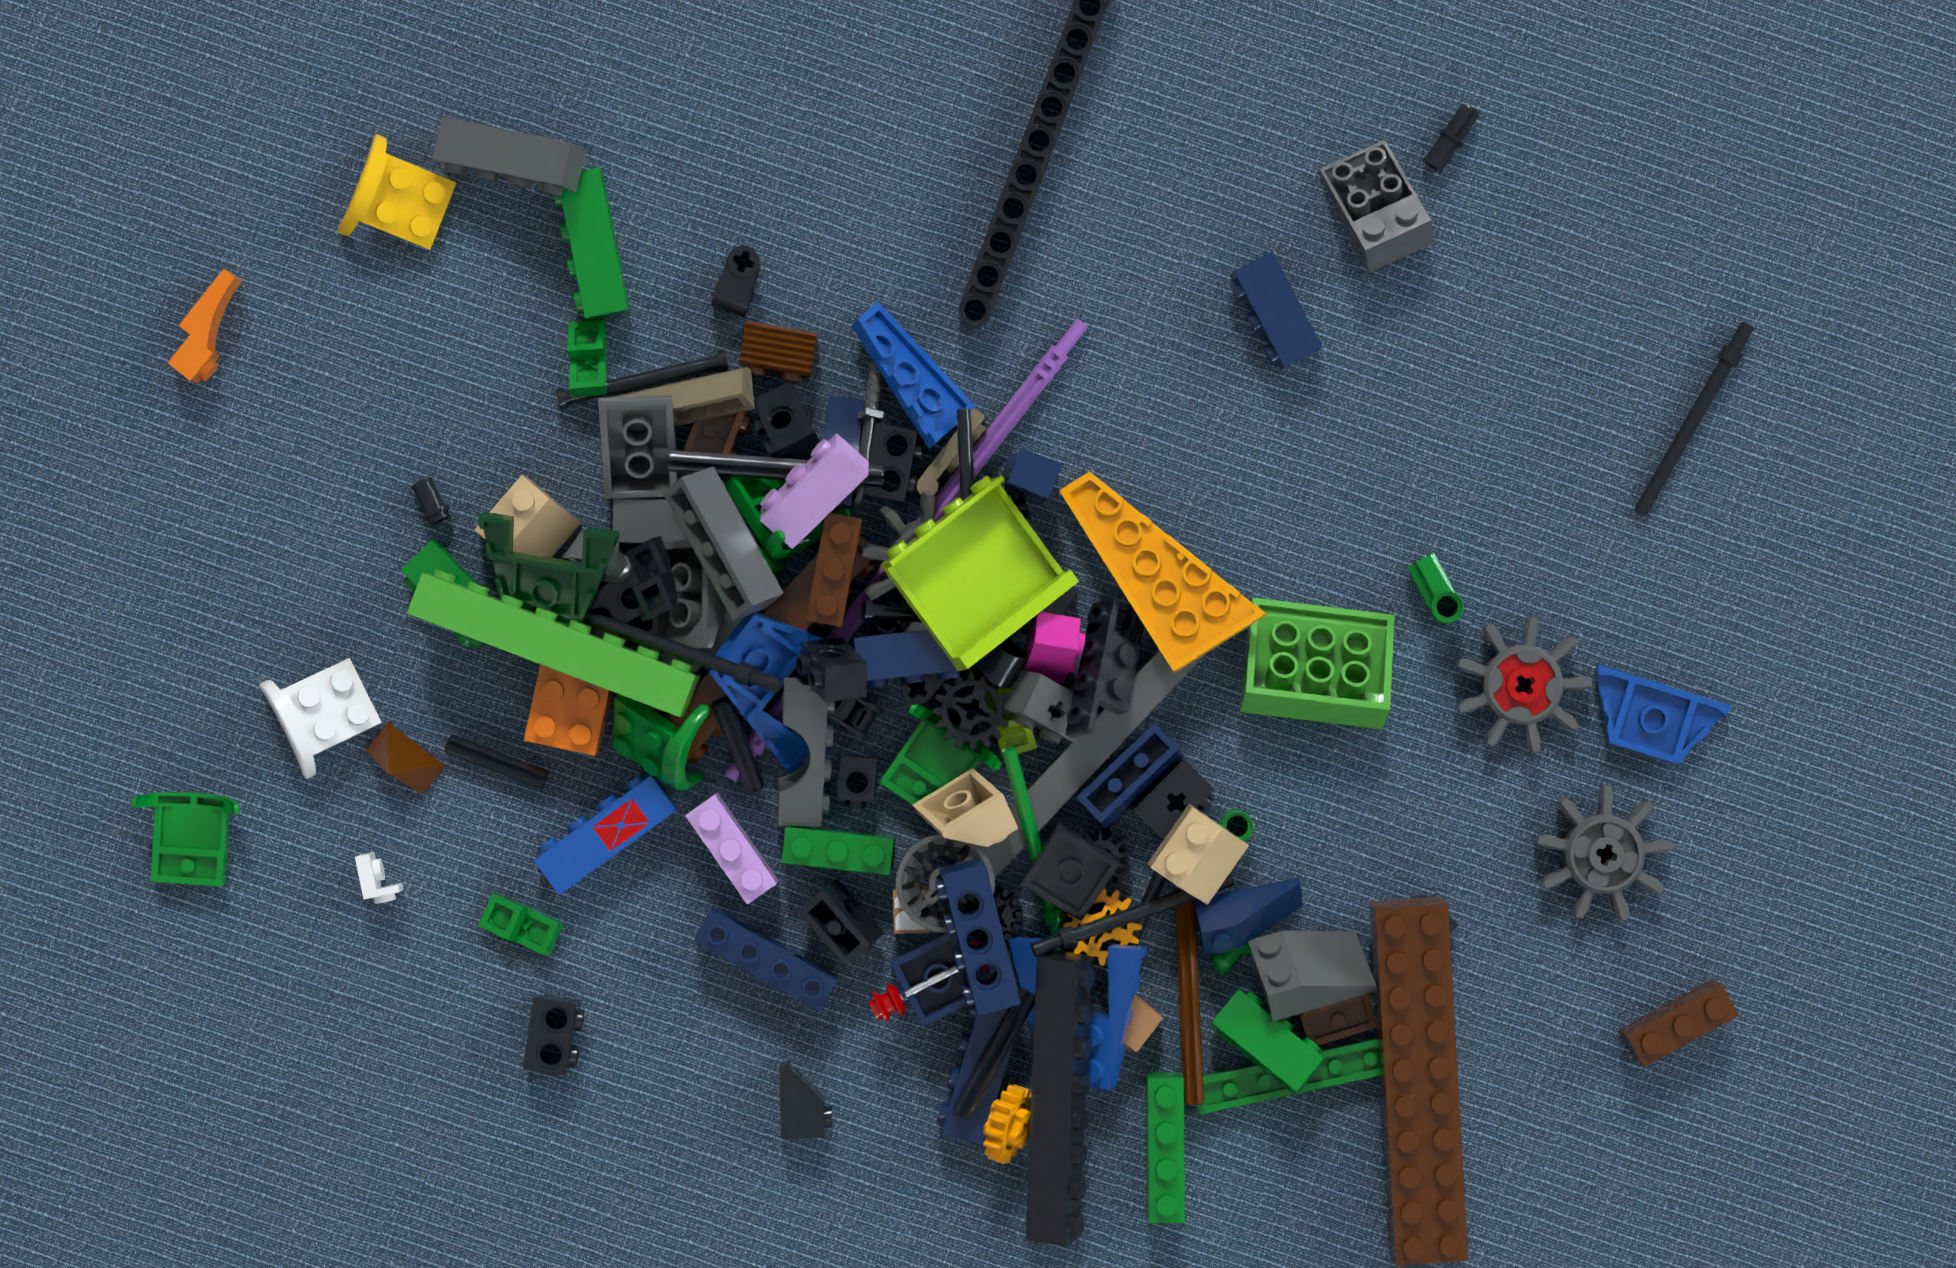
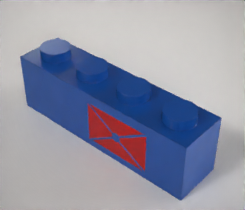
(606, 833)

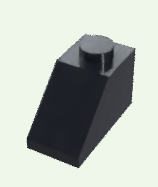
(801, 1106)

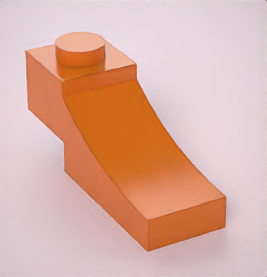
(197, 354)

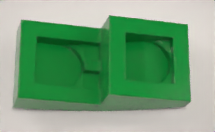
(587, 358)
(520, 924)

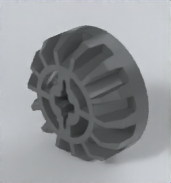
(921, 906)

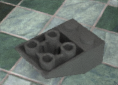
(1378, 206)

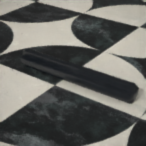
(994, 1055)

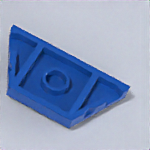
(1653, 715)

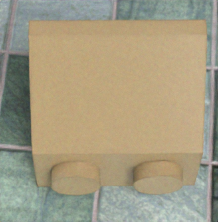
(539, 521)
(968, 811)
(1197, 854)

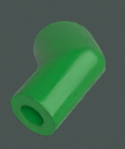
(1224, 961)

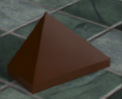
(404, 758)

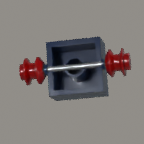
(927, 981)

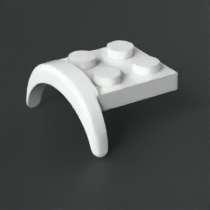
(321, 711)

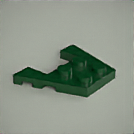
(543, 581)

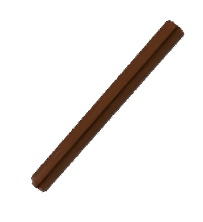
(1189, 1004)

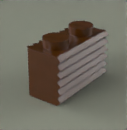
(778, 350)

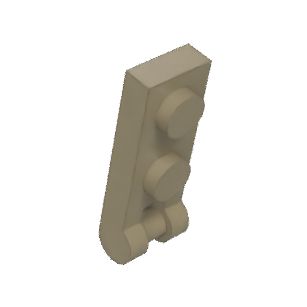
(948, 457)

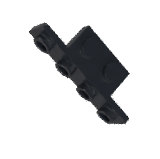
(1104, 670)

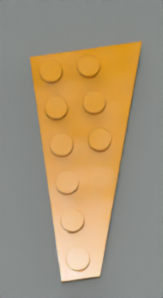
(1169, 588)

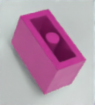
(1054, 646)

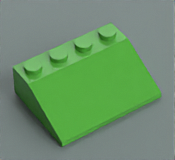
(1319, 664)

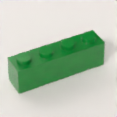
(594, 248)
(1165, 1147)

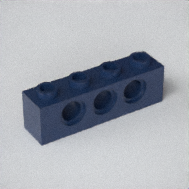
(766, 958)
(1000, 989)

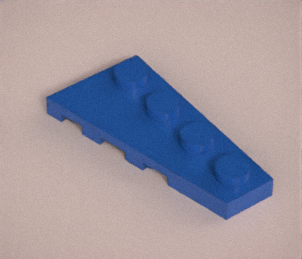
(912, 375)

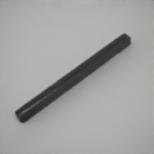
(750, 466)

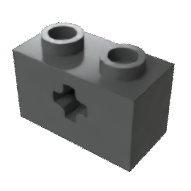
(1040, 704)

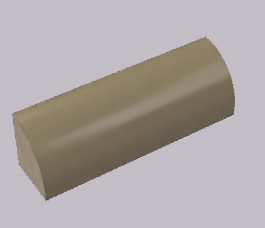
(707, 395)

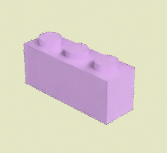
(813, 489)
(732, 848)

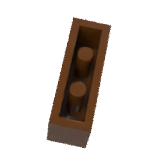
(834, 569)
(1678, 1022)

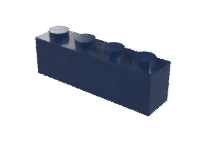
(973, 1048)

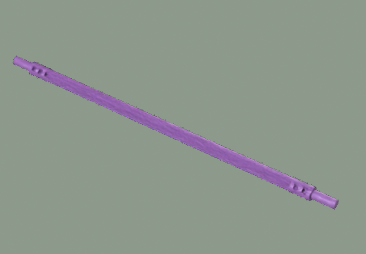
(982, 452)

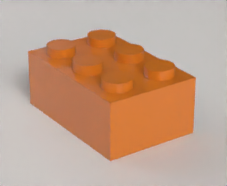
(567, 712)

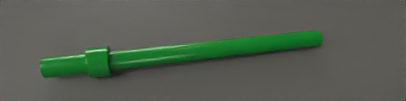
(1051, 915)

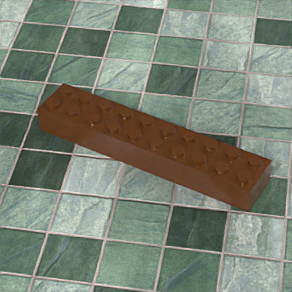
(1419, 1080)

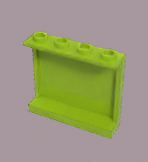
(976, 573)

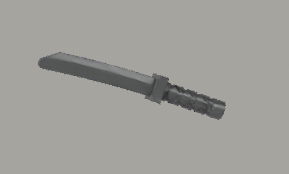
(870, 416)

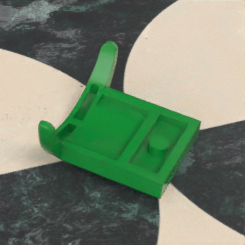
(748, 494)
(656, 742)
(929, 761)
(189, 836)

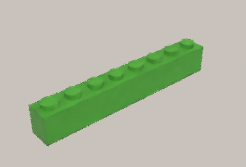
(554, 644)

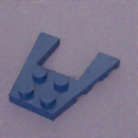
(774, 650)
(1105, 1031)

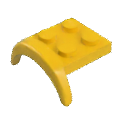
(398, 198)

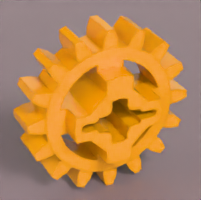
(1119, 934)
(1008, 1124)

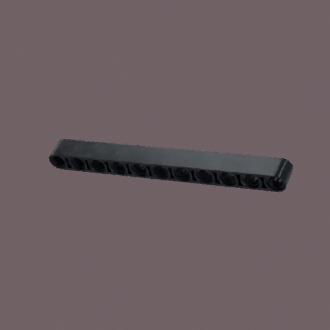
(1028, 158)

